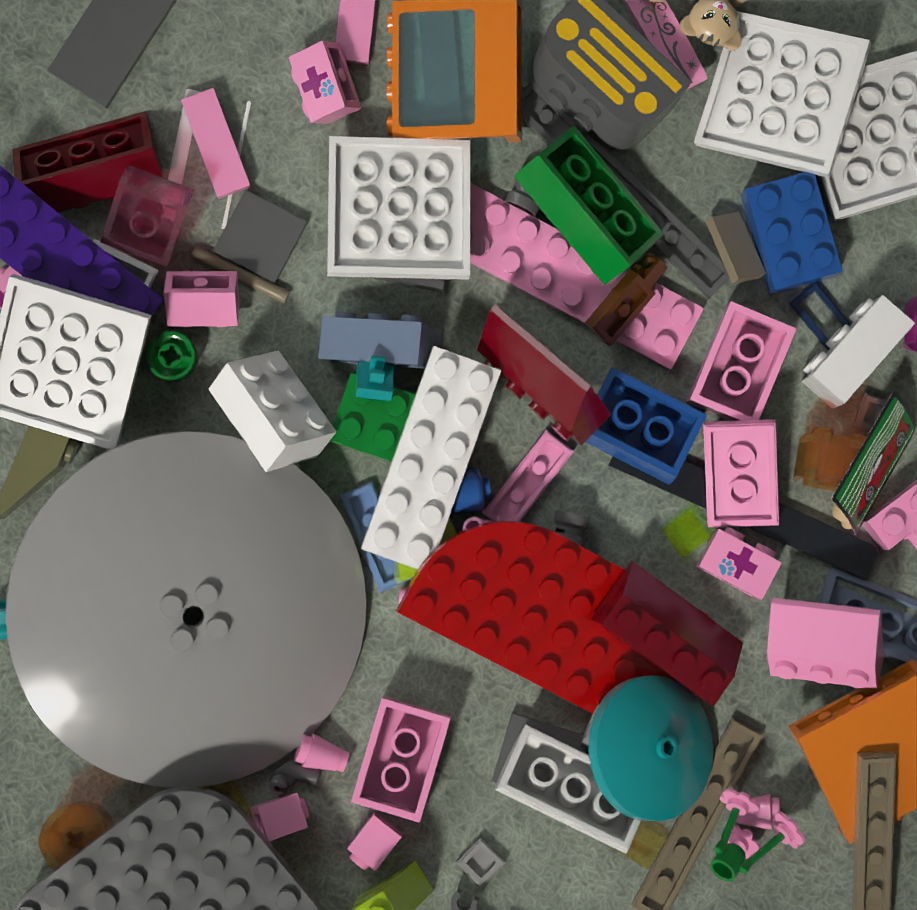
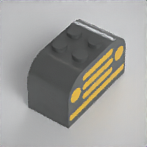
(606, 74)

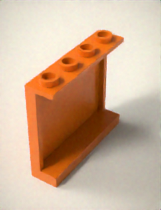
(858, 724)

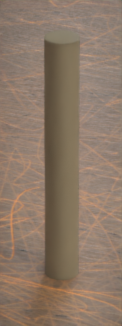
(244, 276)

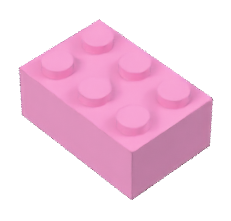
(741, 364)
(401, 759)

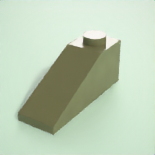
(36, 462)

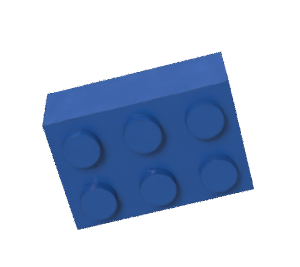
(791, 232)
(645, 426)

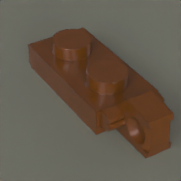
(626, 299)

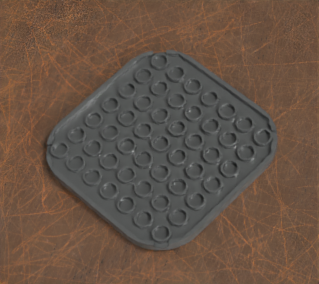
(175, 855)

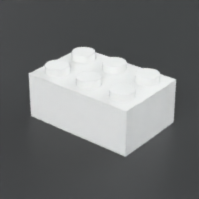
(856, 350)
(272, 410)

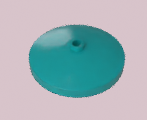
(650, 748)

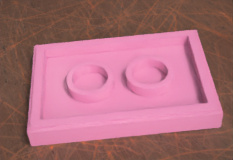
(741, 473)

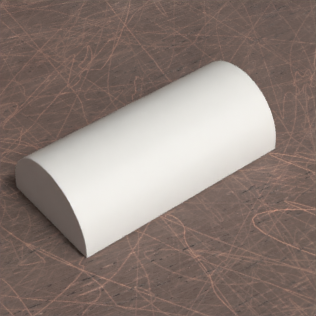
(562, 786)

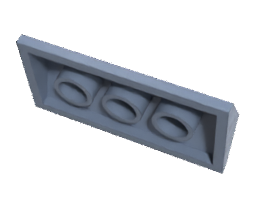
(897, 627)

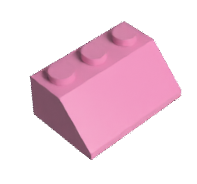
(825, 643)

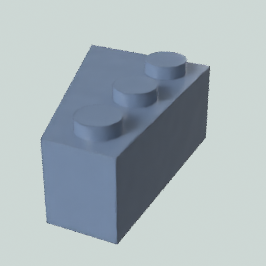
(354, 339)

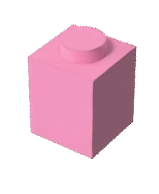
(280, 816)
(373, 842)

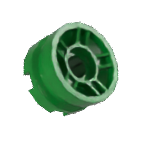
(177, 370)

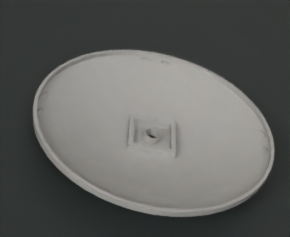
(106, 592)

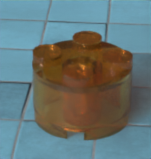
(825, 457)
(63, 824)

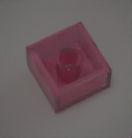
(146, 215)

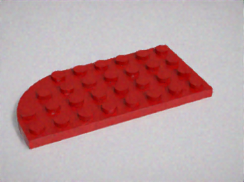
(527, 606)

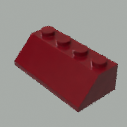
(87, 162)
(541, 378)
(670, 633)

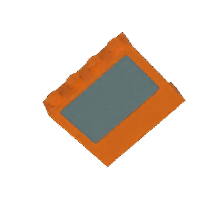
(455, 69)

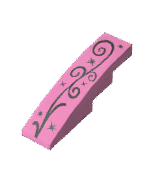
(662, 30)

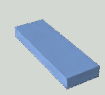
(360, 508)

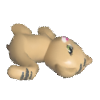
(713, 22)

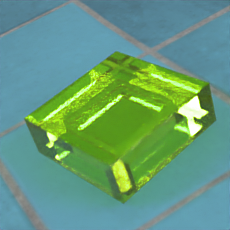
(686, 533)

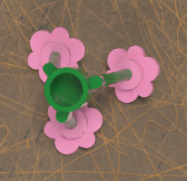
(737, 848)

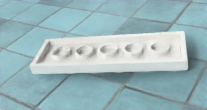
(430, 458)

